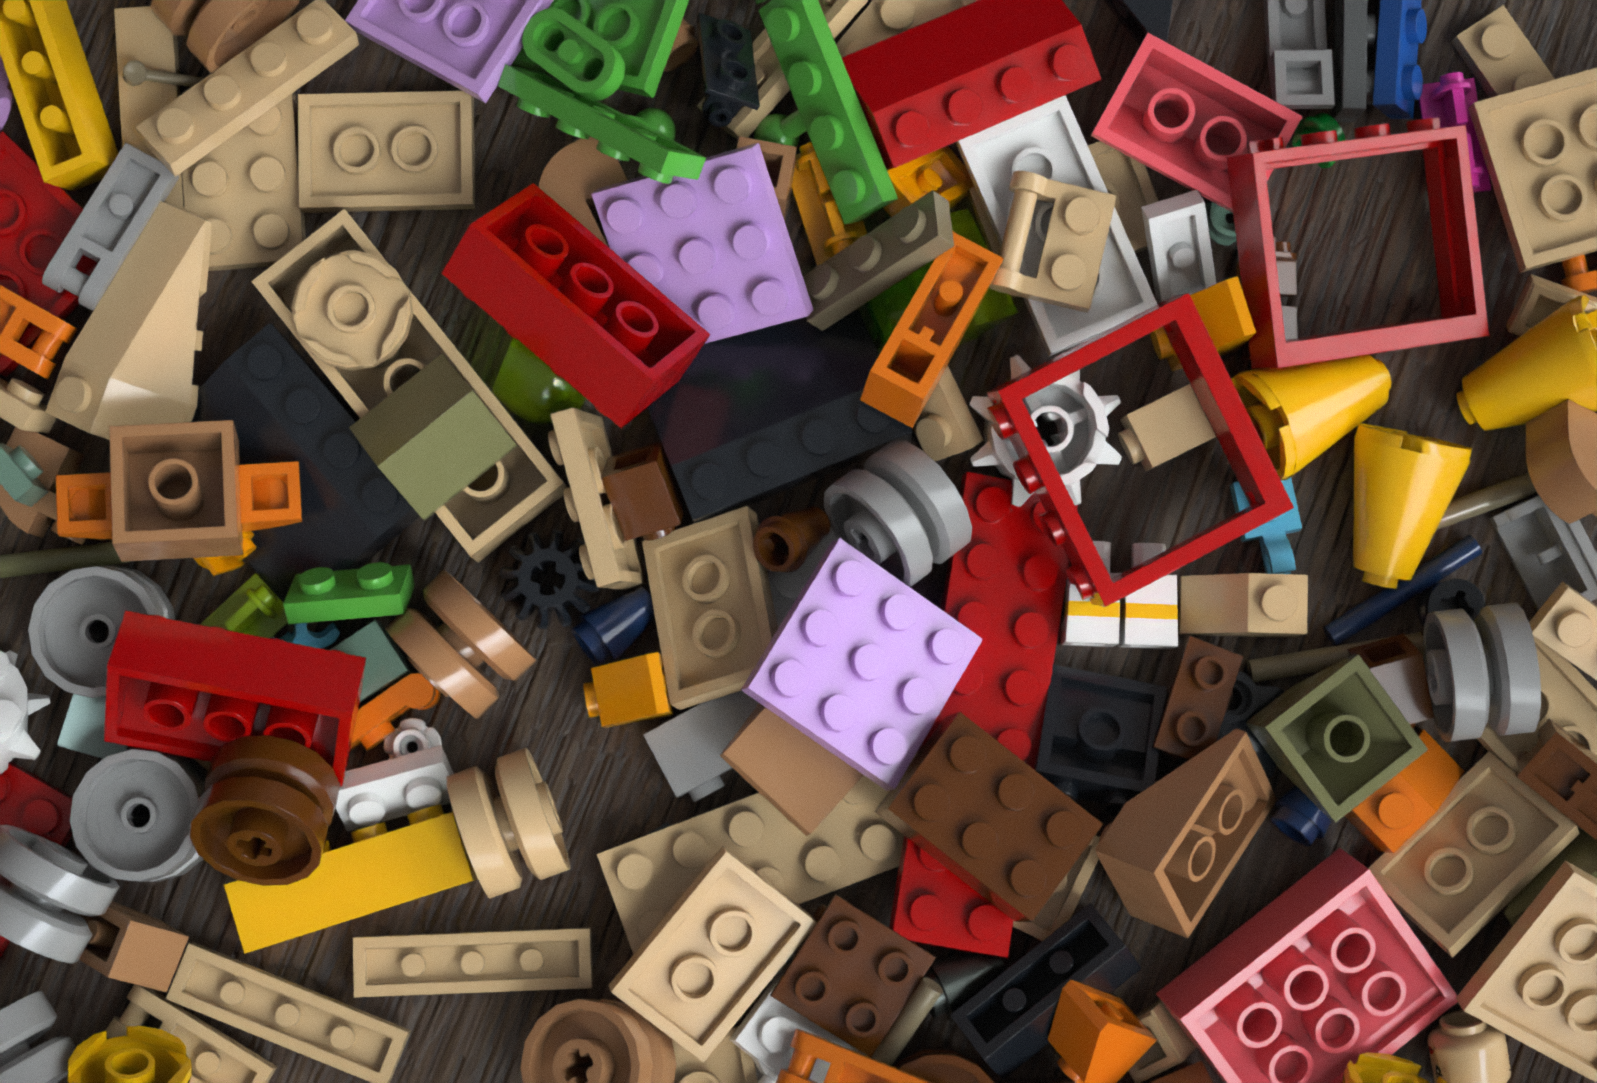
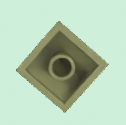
(432, 437)

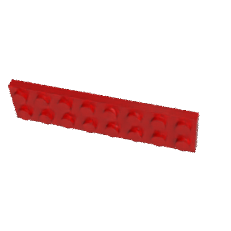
(1011, 595)

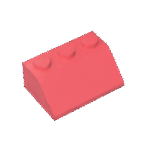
(1188, 119)

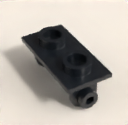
(726, 68)

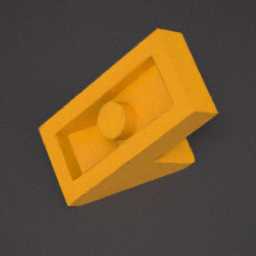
(934, 171)

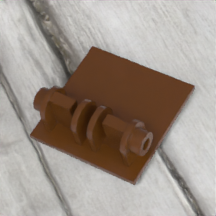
(852, 975)

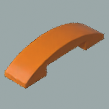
(267, 500)

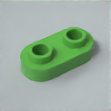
(576, 56)

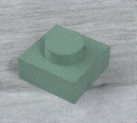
(20, 475)

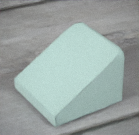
(85, 728)

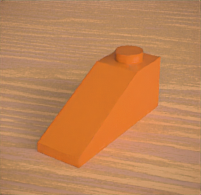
(930, 330)

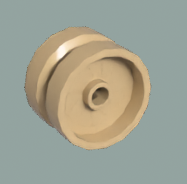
(501, 825)

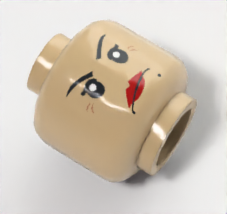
(1468, 1050)

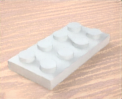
(1053, 146)

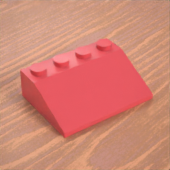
(1310, 983)

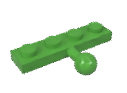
(825, 109)
(643, 137)

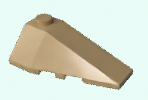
(143, 334)

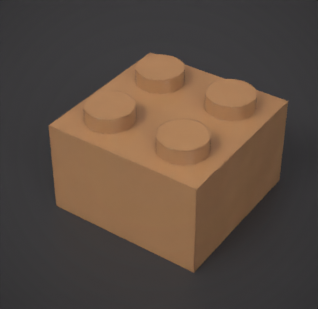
(175, 490)

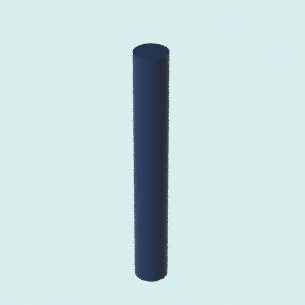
(1389, 598)

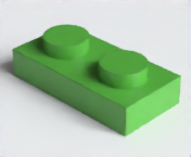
(349, 594)

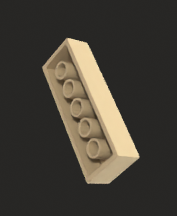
(505, 494)

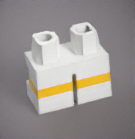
(1147, 615)

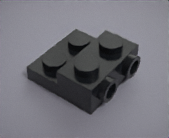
(1100, 736)

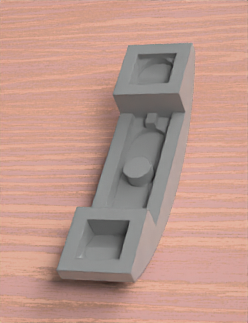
(1298, 54)

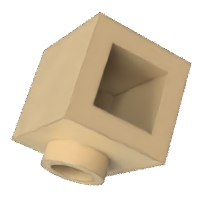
(1165, 429)

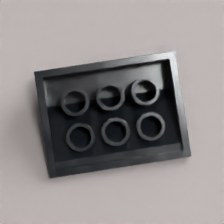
(771, 413)
(293, 416)

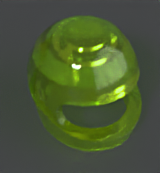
(531, 387)

